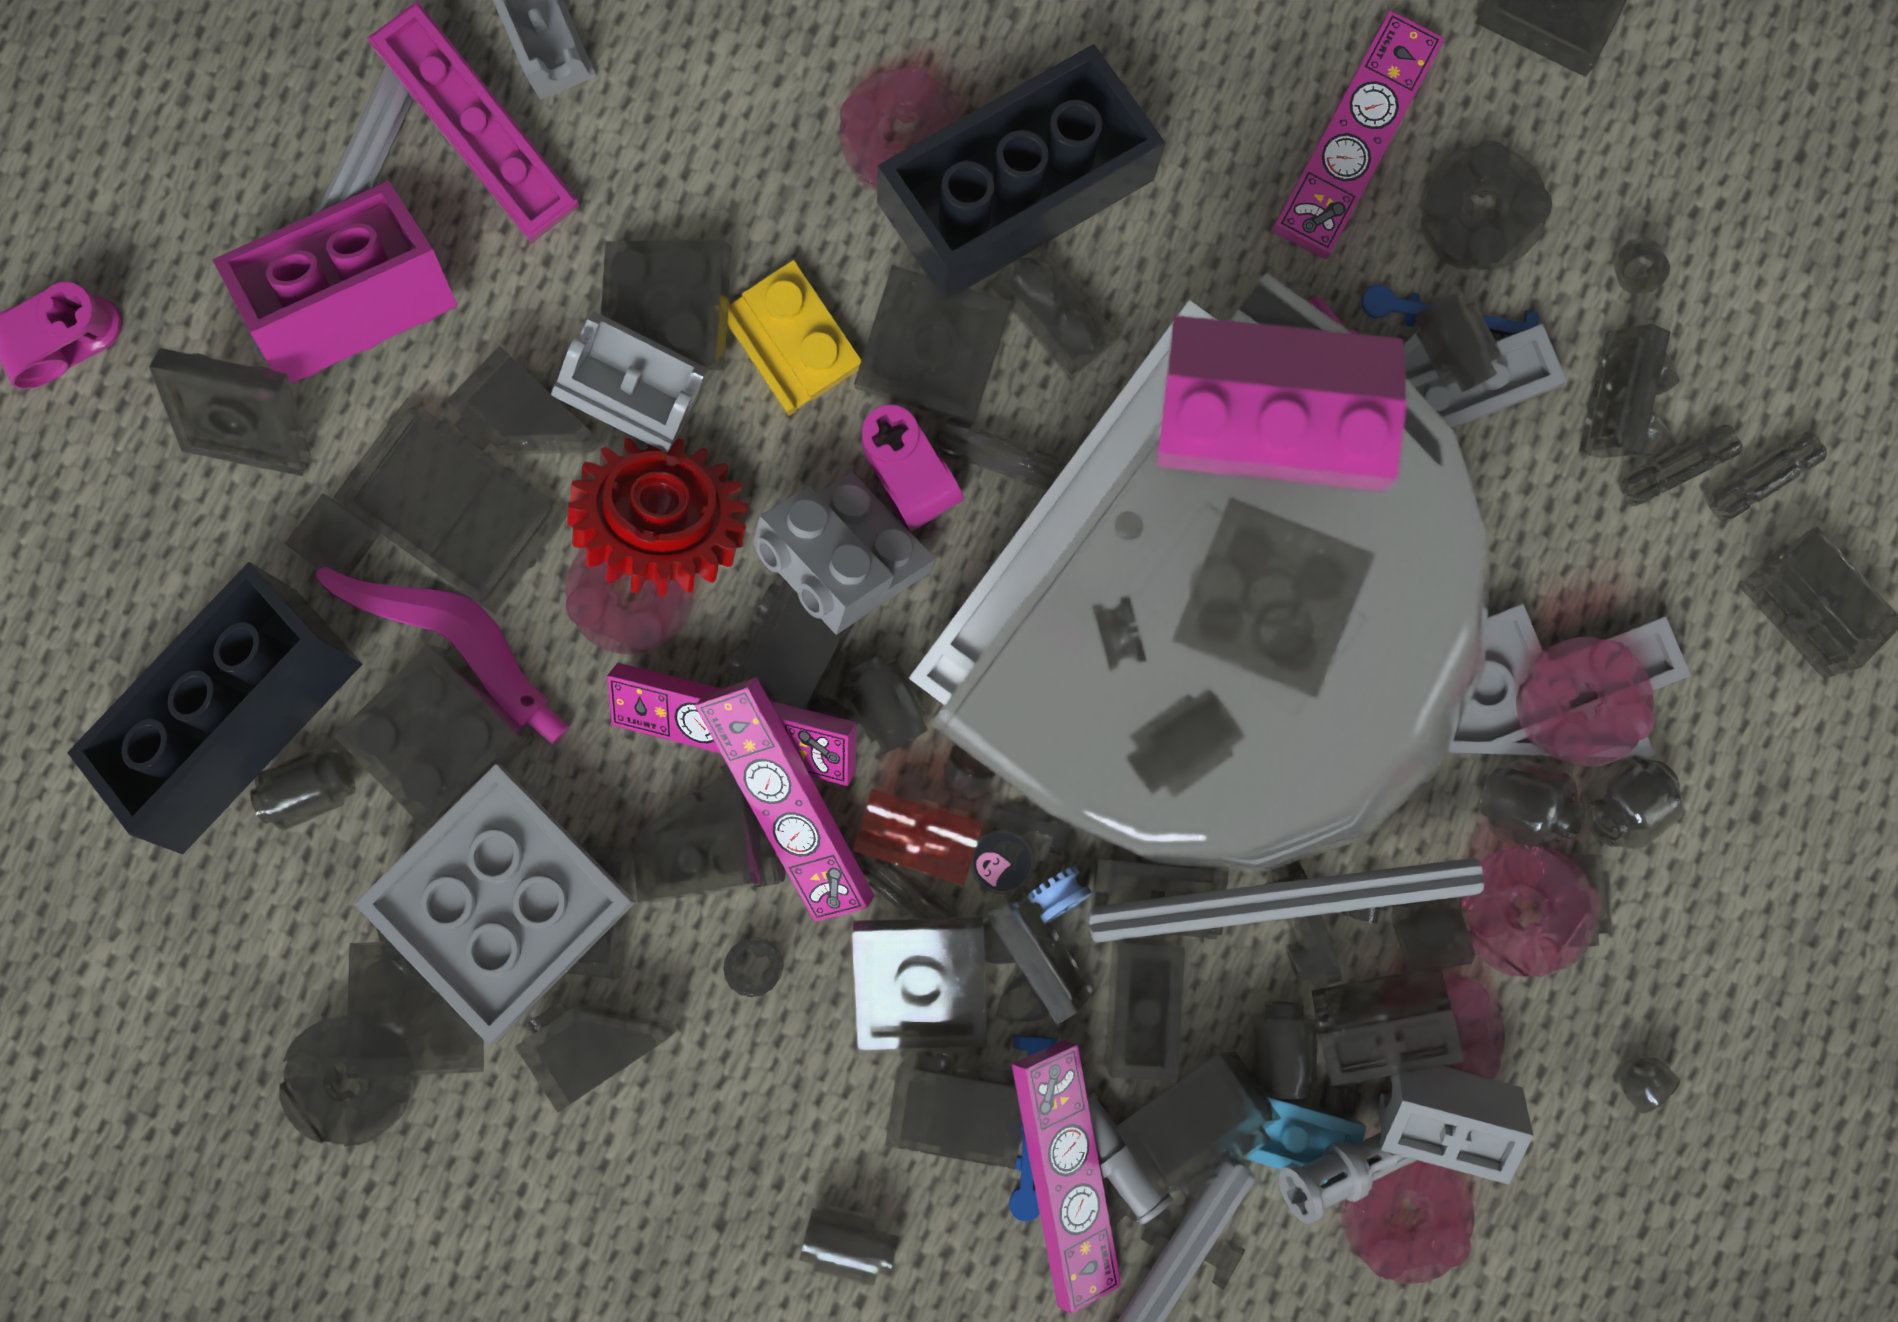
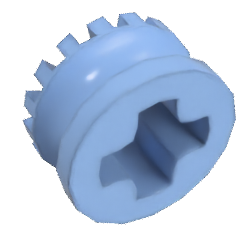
(1060, 895)

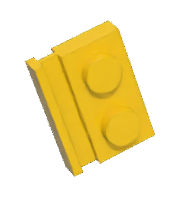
(791, 338)

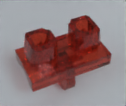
(918, 836)

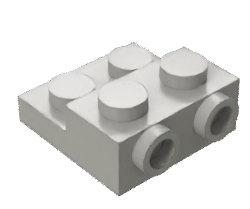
(840, 551)

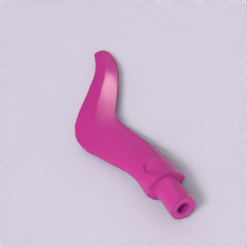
(468, 630)

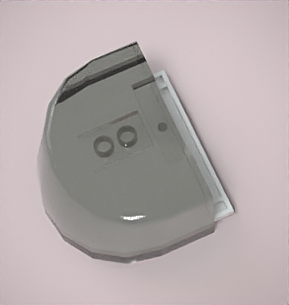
(1045, 713)

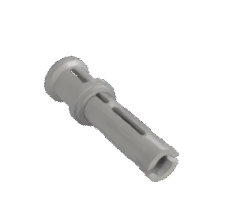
(1348, 1175)

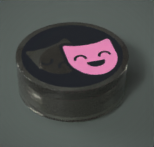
(1002, 861)

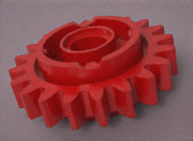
(619, 522)

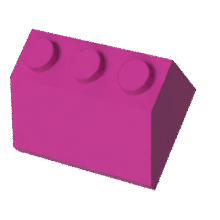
(336, 282)
(1283, 403)

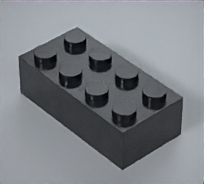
(1019, 171)
(213, 710)

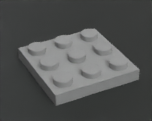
(494, 904)

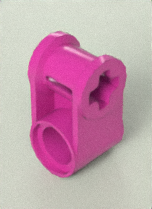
(52, 335)
(912, 477)

